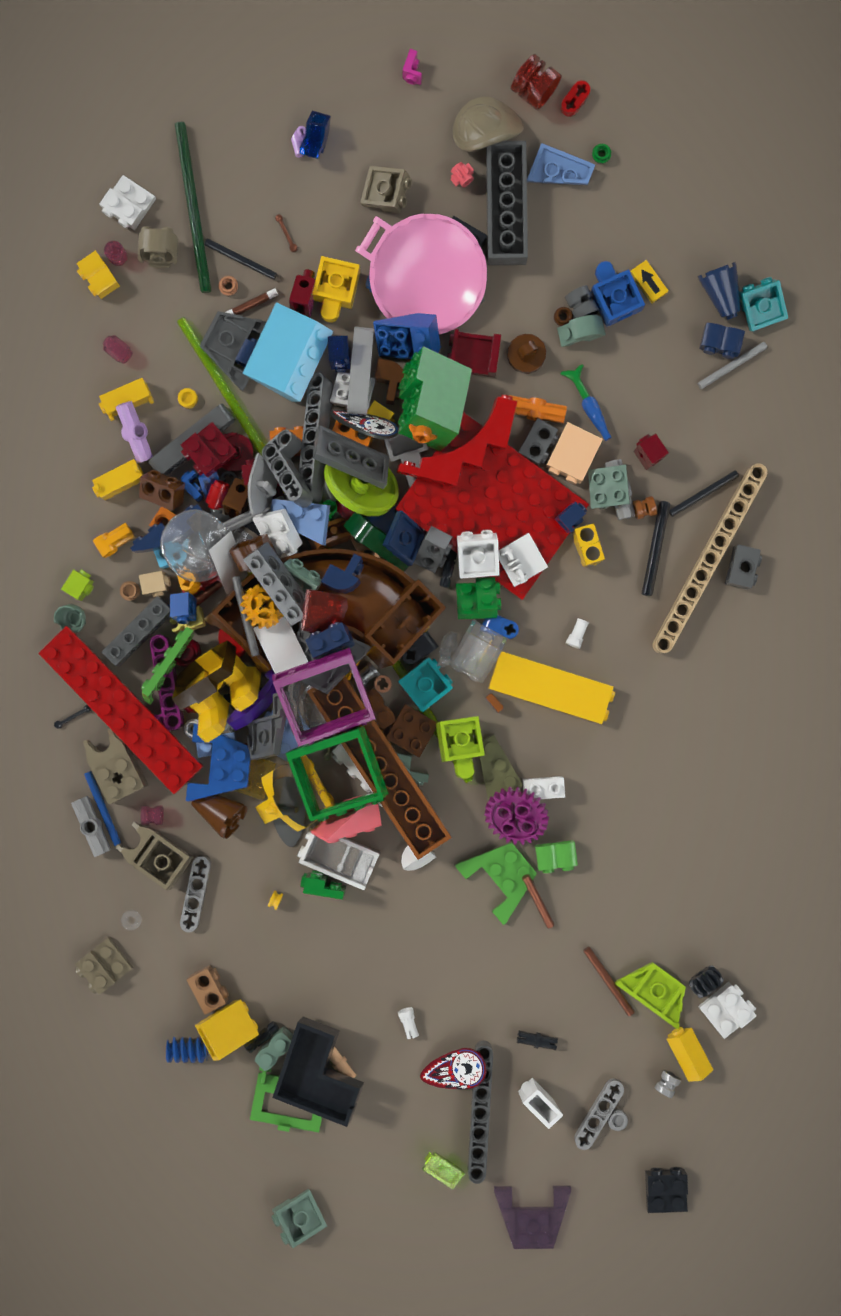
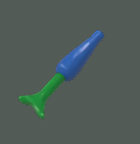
(589, 403)

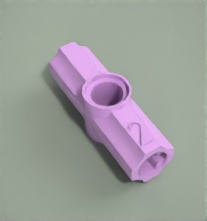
(134, 431)

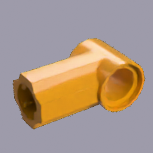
(110, 542)

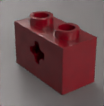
(650, 450)

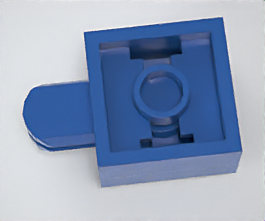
(616, 294)

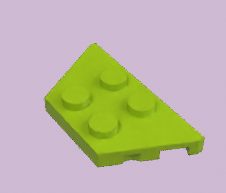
(656, 991)

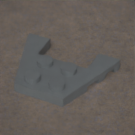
(225, 340)
(329, 679)
(267, 732)

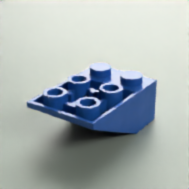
(406, 335)

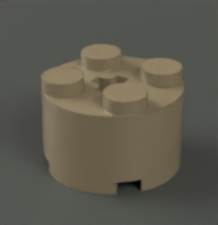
(157, 247)

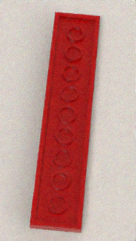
(120, 710)

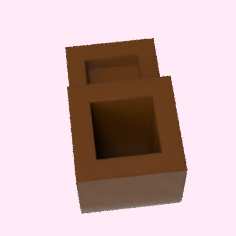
(389, 373)

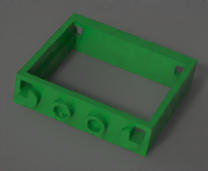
(304, 785)

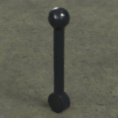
(58, 724)

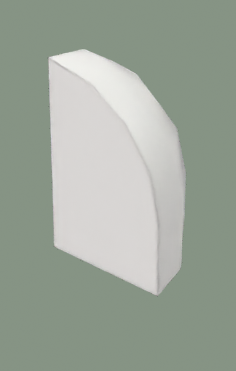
(410, 862)

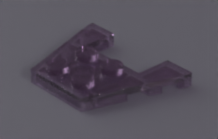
(533, 1225)

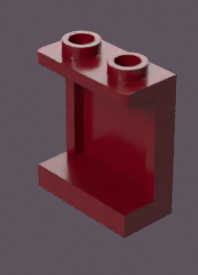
(476, 352)

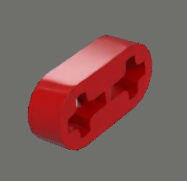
(572, 96)

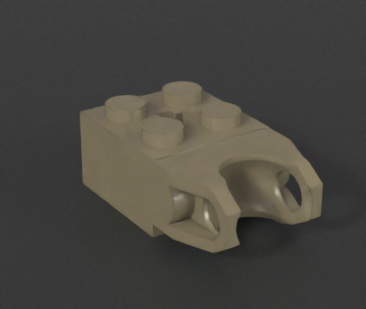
(114, 761)
(150, 852)

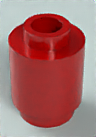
(217, 494)

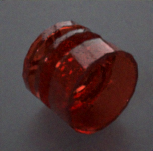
(534, 81)

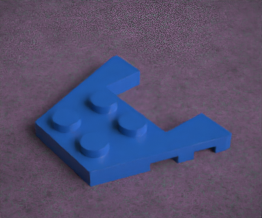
(227, 769)

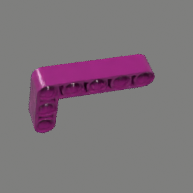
(164, 693)

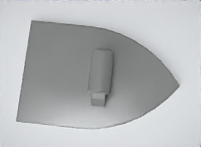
(261, 485)

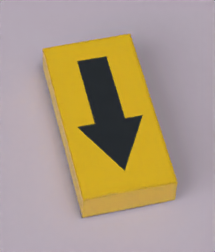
(649, 281)

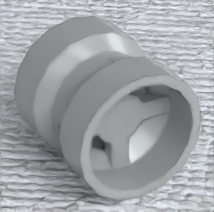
(667, 1083)

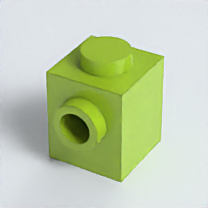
(78, 584)

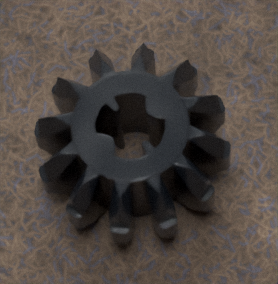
(706, 981)

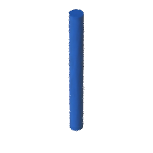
(102, 808)

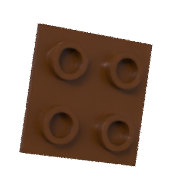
(412, 731)

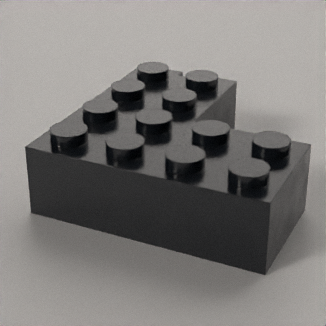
(307, 1080)

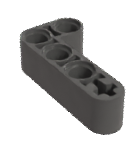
(278, 457)

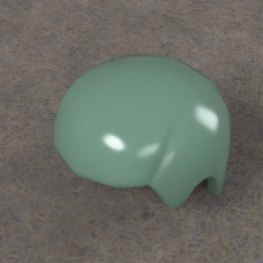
(71, 616)

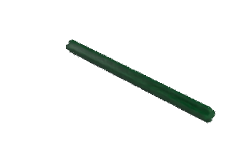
(193, 209)

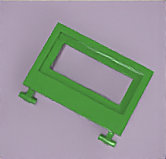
(268, 1083)

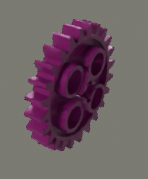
(529, 811)

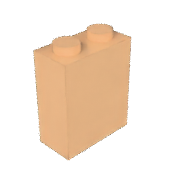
(573, 453)

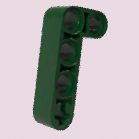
(372, 537)

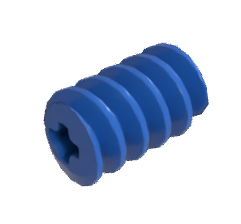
(186, 1050)

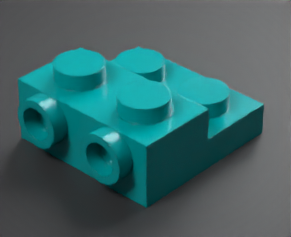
(763, 303)
(426, 684)

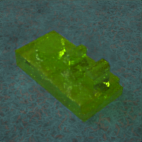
(443, 1170)

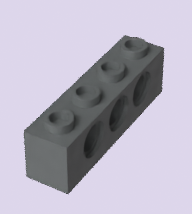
(277, 582)
(137, 631)

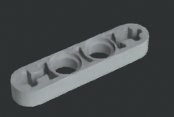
(199, 894)
(602, 1115)

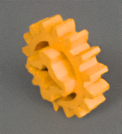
(269, 614)

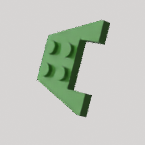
(506, 869)

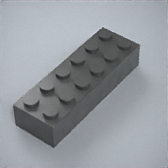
(506, 203)

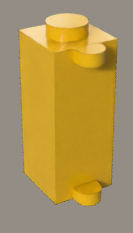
(135, 391)
(117, 480)
(689, 1054)

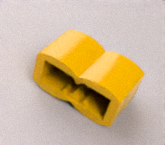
(98, 275)

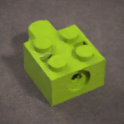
(459, 745)

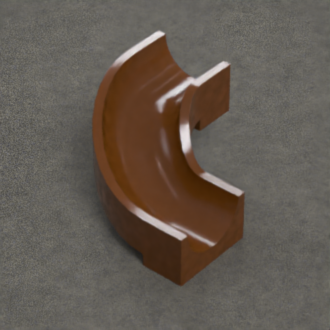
(382, 612)

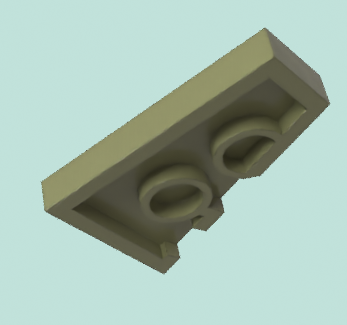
(497, 769)

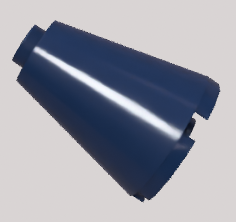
(723, 290)

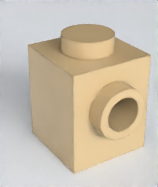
(154, 583)

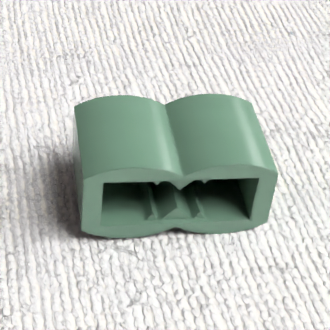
(270, 1051)

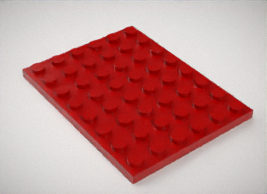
(501, 496)

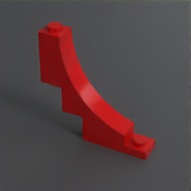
(446, 467)

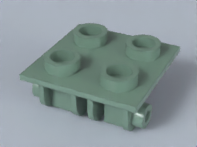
(608, 486)

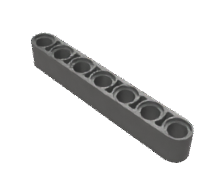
(316, 413)
(480, 1121)

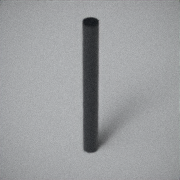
(241, 259)
(703, 493)

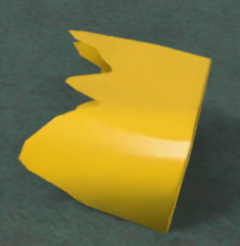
(585, 545)

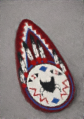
(456, 1070)

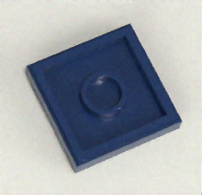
(404, 538)

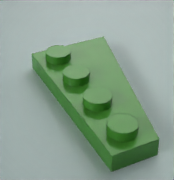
(156, 682)

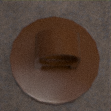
(526, 353)

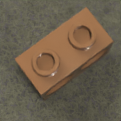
(202, 990)

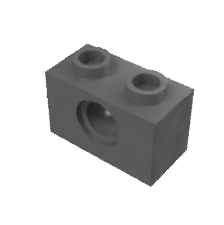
(735, 576)

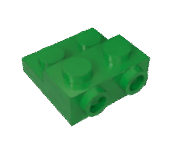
(478, 599)
(316, 884)

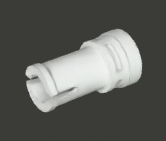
(575, 639)
(407, 1018)

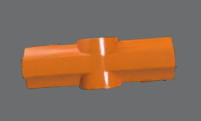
(540, 408)

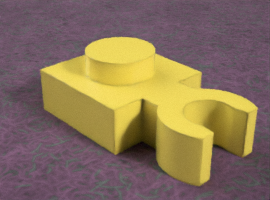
(193, 625)

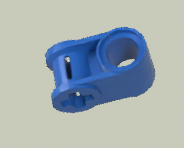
(498, 625)

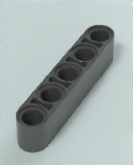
(170, 456)

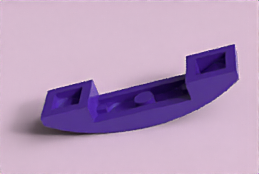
(265, 698)

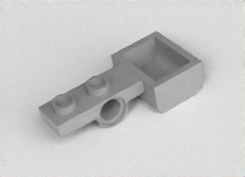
(405, 449)

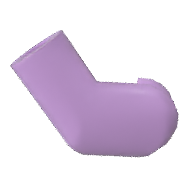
(297, 139)

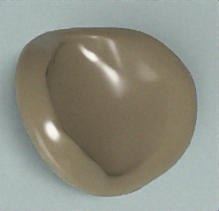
(485, 123)

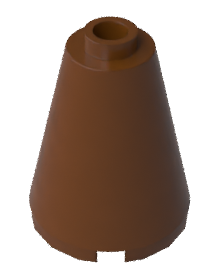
(220, 813)

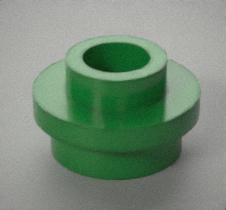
(601, 148)

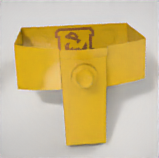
(269, 810)

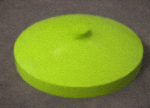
(361, 495)

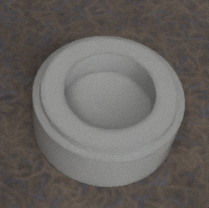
(617, 1120)

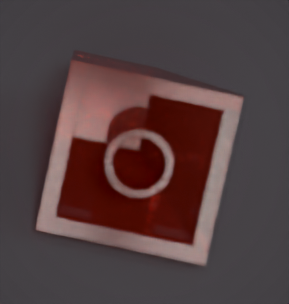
(322, 610)

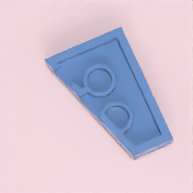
(559, 168)
(308, 521)

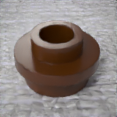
(563, 310)

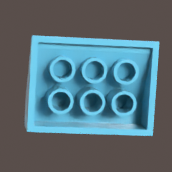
(287, 352)

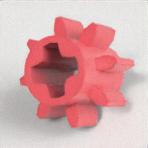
(462, 174)

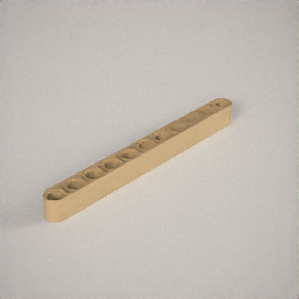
(717, 553)

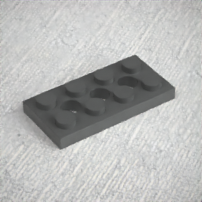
(356, 466)

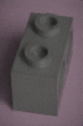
(534, 441)
(433, 550)

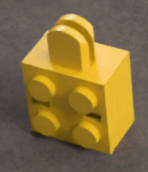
(338, 286)

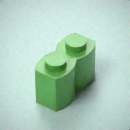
(556, 855)

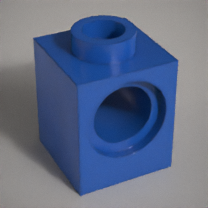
(183, 607)

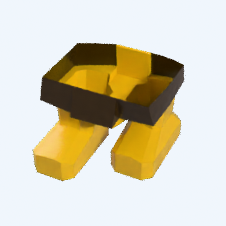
(201, 680)

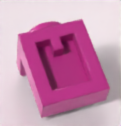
(410, 69)

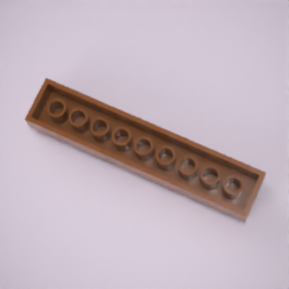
(405, 802)

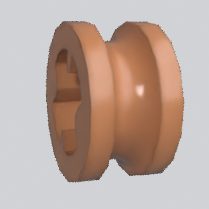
(377, 687)

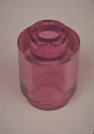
(117, 349)

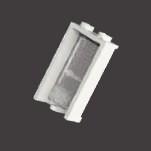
(341, 860)

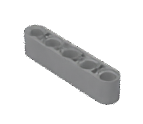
(360, 370)

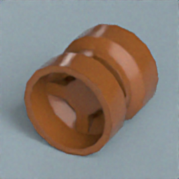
(644, 507)

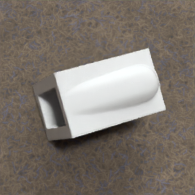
(540, 1103)

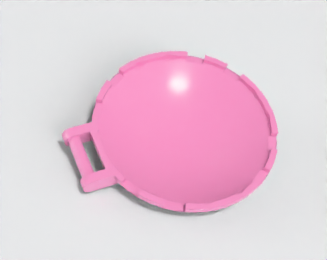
(426, 268)

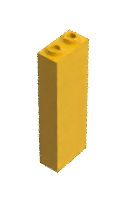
(551, 688)

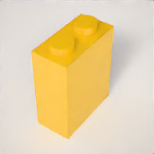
(227, 1029)

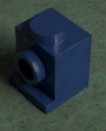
(571, 516)

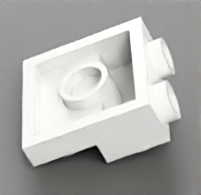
(127, 203)
(279, 530)
(478, 554)
(728, 1009)

